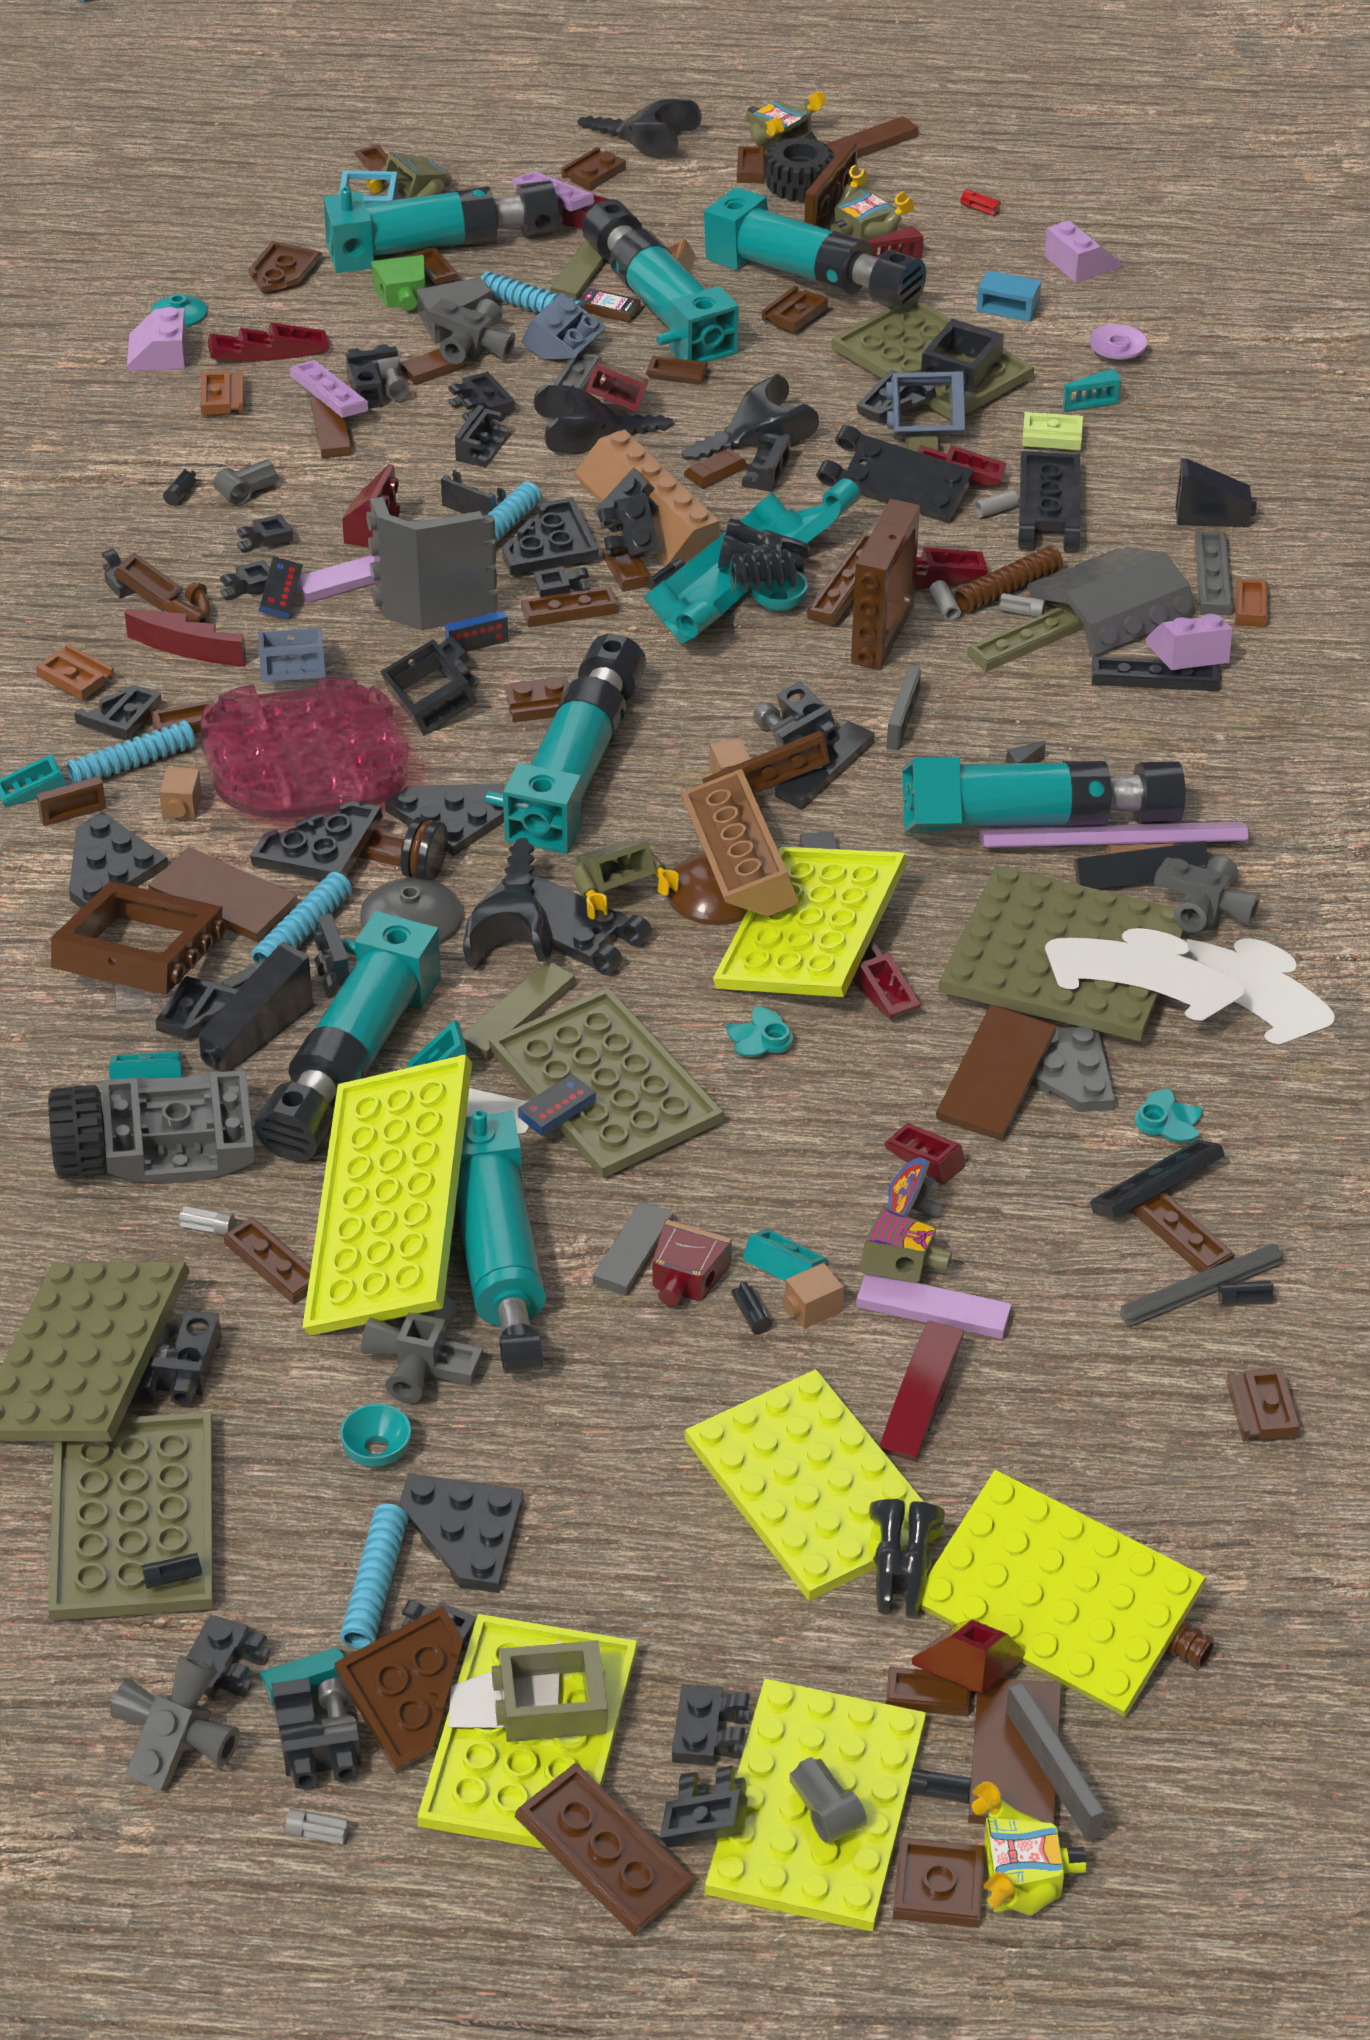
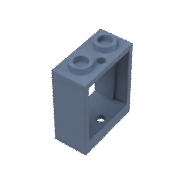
(957, 414)
(291, 659)

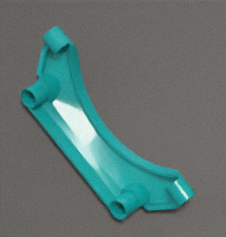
(703, 592)

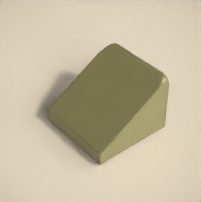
(914, 441)

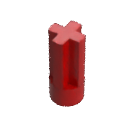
(980, 202)

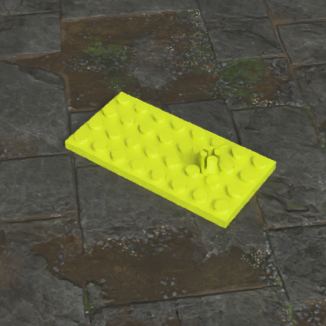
(388, 1196)

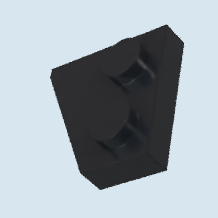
(875, 405)
(121, 713)
(192, 1007)

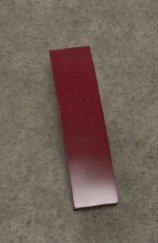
(278, 343)
(985, 469)
(948, 566)
(186, 639)
(884, 983)
(921, 1390)

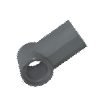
(240, 485)
(831, 1809)

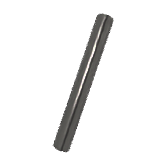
(1200, 1284)

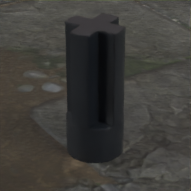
(179, 487)
(665, 573)
(1245, 1292)
(752, 1308)
(171, 1570)
(939, 1785)

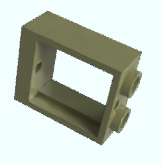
(556, 1719)

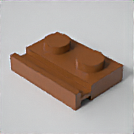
(221, 392)
(75, 672)

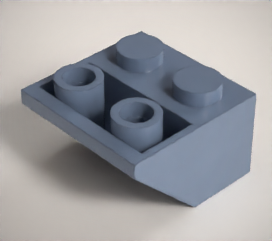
(561, 330)

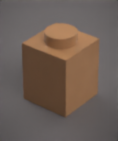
(727, 754)
(180, 793)
(813, 1295)

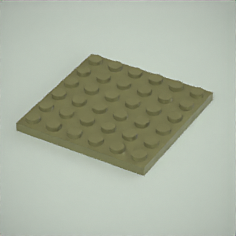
(1006, 962)

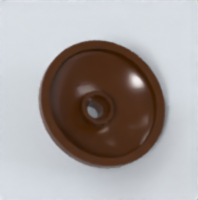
(700, 895)

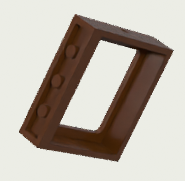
(885, 584)
(80, 952)

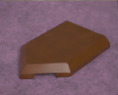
(282, 266)

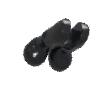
(741, 537)
(899, 1568)

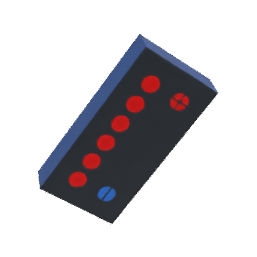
(280, 587)
(479, 631)
(556, 1104)

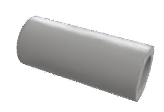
(996, 503)
(945, 600)

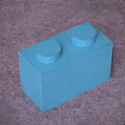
(1008, 296)

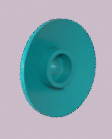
(194, 307)

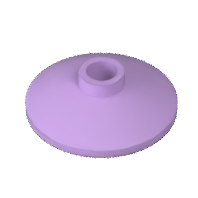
(1118, 341)

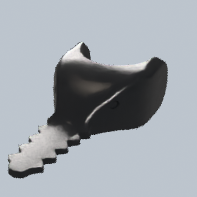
(652, 127)
(758, 415)
(585, 419)
(510, 912)

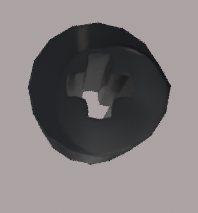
(762, 569)

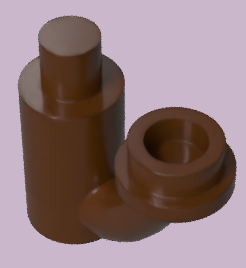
(196, 596)

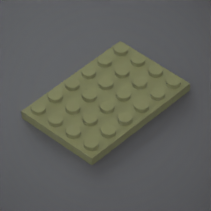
(899, 337)
(640, 1089)
(85, 1349)
(130, 1507)

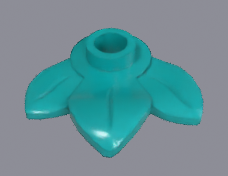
(762, 1035)
(1168, 1118)

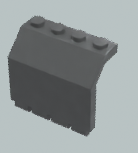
(433, 567)
(1120, 595)

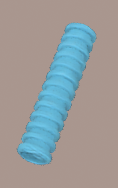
(520, 294)
(515, 508)
(132, 753)
(304, 918)
(374, 1576)

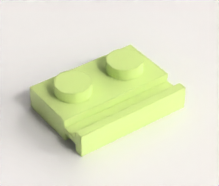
(1052, 431)

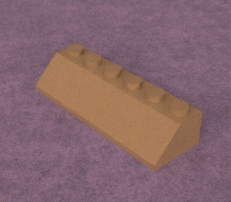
(680, 521)
(739, 845)

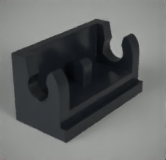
(480, 437)
(768, 463)
(467, 499)

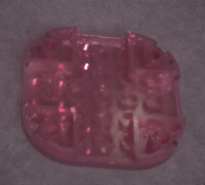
(303, 748)

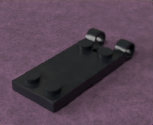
(899, 474)
(1049, 497)
(575, 931)

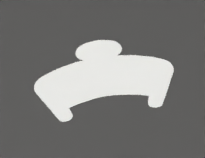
(1146, 961)
(1268, 991)

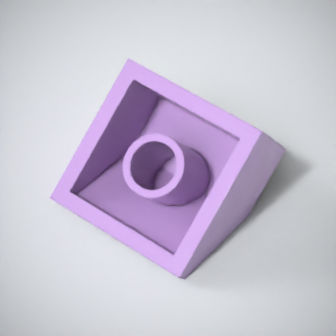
(1077, 252)
(159, 341)
(1192, 641)

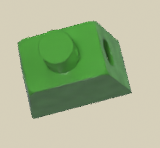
(398, 280)

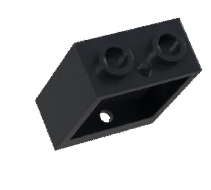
(968, 340)
(439, 705)

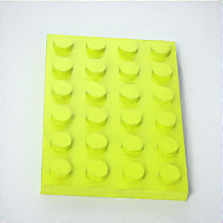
(822, 938)
(804, 1480)
(1064, 1589)
(483, 1778)
(779, 1855)

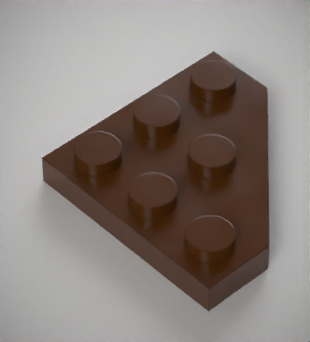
(404, 1685)

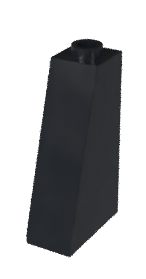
(259, 1010)

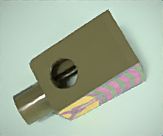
(901, 1248)

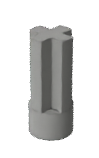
(1022, 605)
(206, 1220)
(316, 1826)

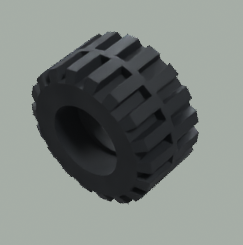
(795, 166)
(77, 1131)

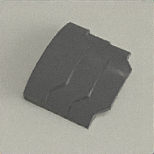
(177, 1127)

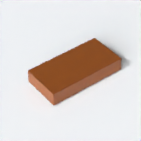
(1251, 602)

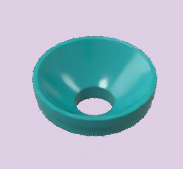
(792, 596)
(375, 1424)

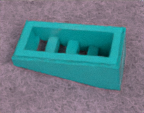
(1102, 397)
(38, 776)

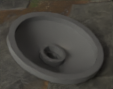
(416, 901)

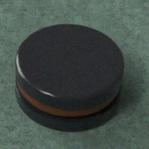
(424, 849)

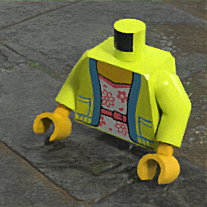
(1022, 1856)

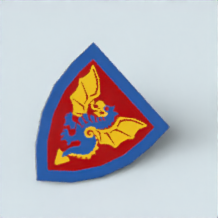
(912, 1190)

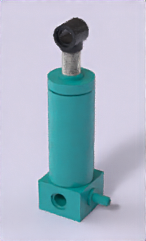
(500, 1237)

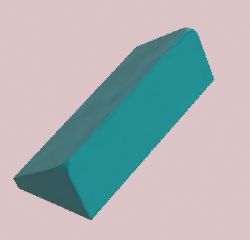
(146, 1065)
(779, 1254)
(315, 1667)

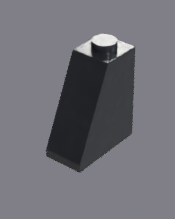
(1211, 498)

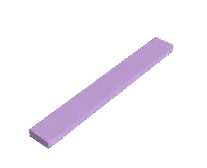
(1113, 834)

